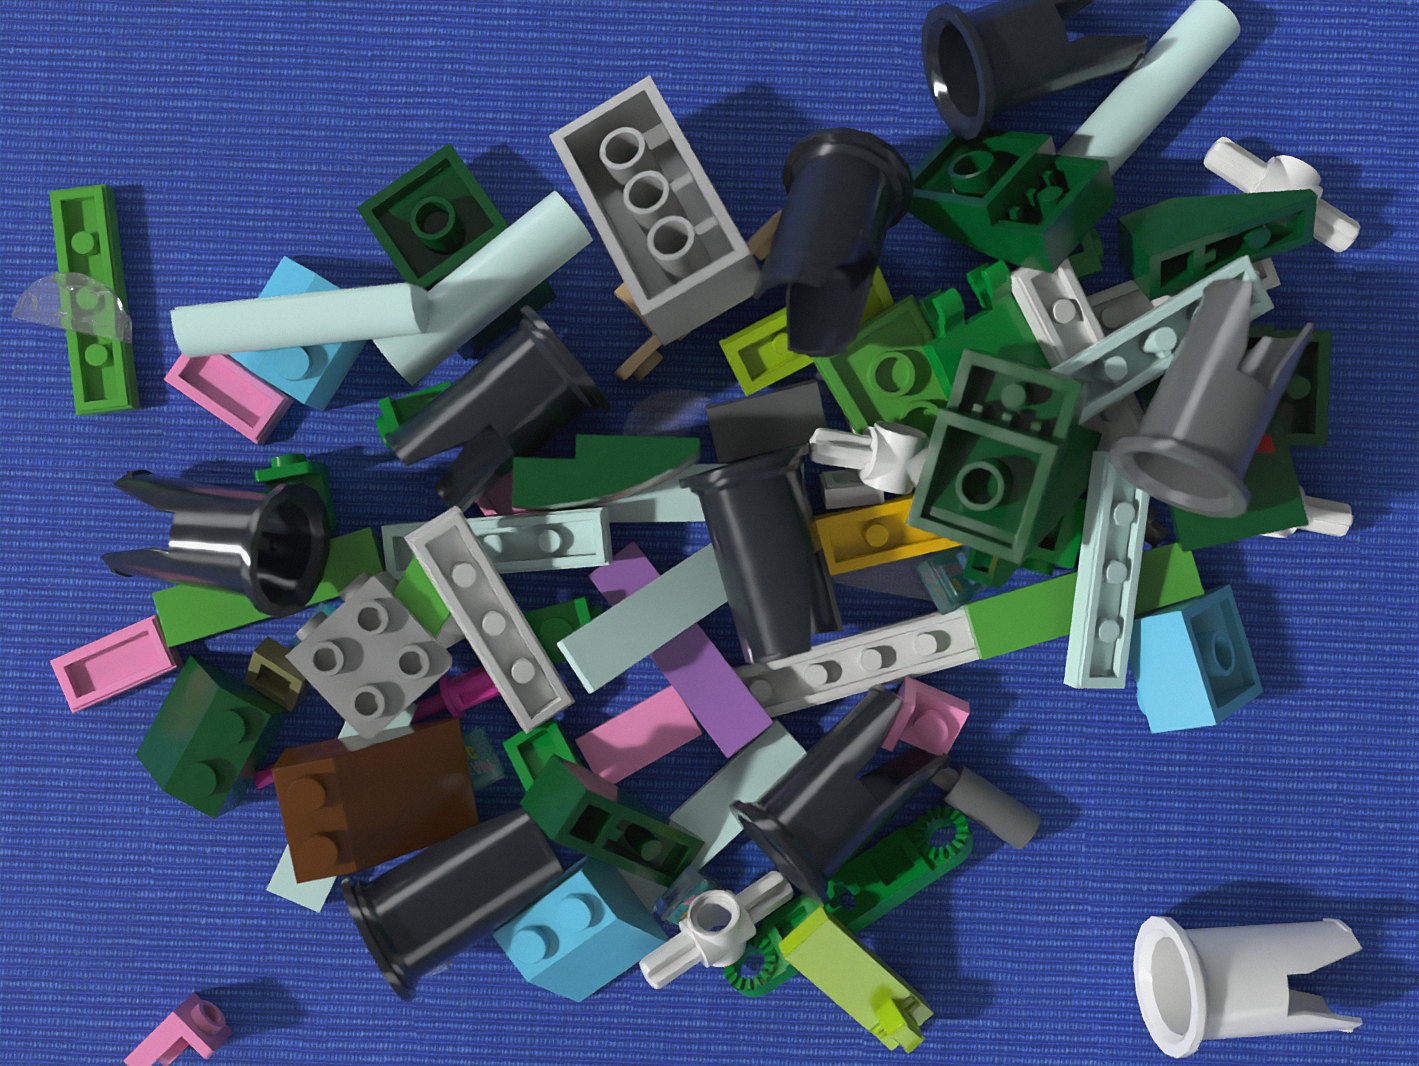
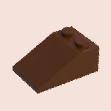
(373, 798)

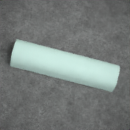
(1156, 85)
(489, 285)
(301, 320)
(1148, 344)

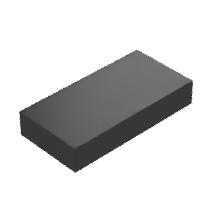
(765, 421)

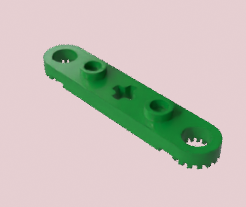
(876, 879)

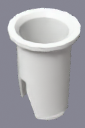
(1234, 980)

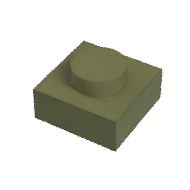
(276, 676)

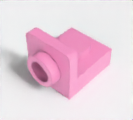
(926, 718)
(191, 1023)

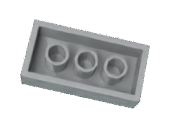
(656, 211)

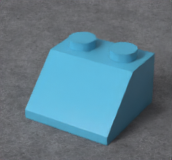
(303, 372)
(1192, 662)
(580, 931)

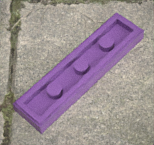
(690, 662)

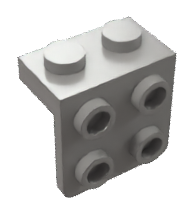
(369, 655)

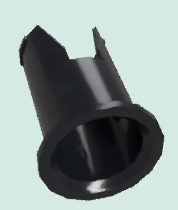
(1012, 57)
(831, 233)
(503, 409)
(233, 540)
(768, 553)
(818, 808)
(450, 896)

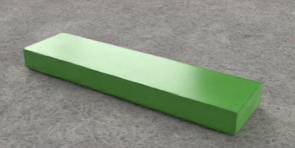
(90, 245)
(1045, 607)
(197, 613)

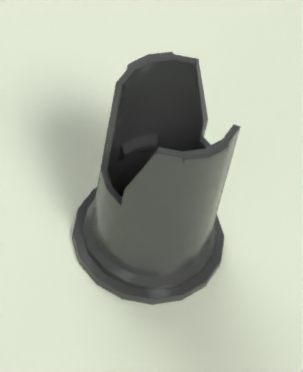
(1210, 408)

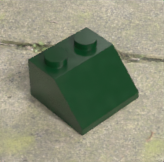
(210, 737)

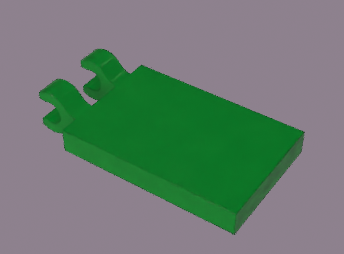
(996, 329)

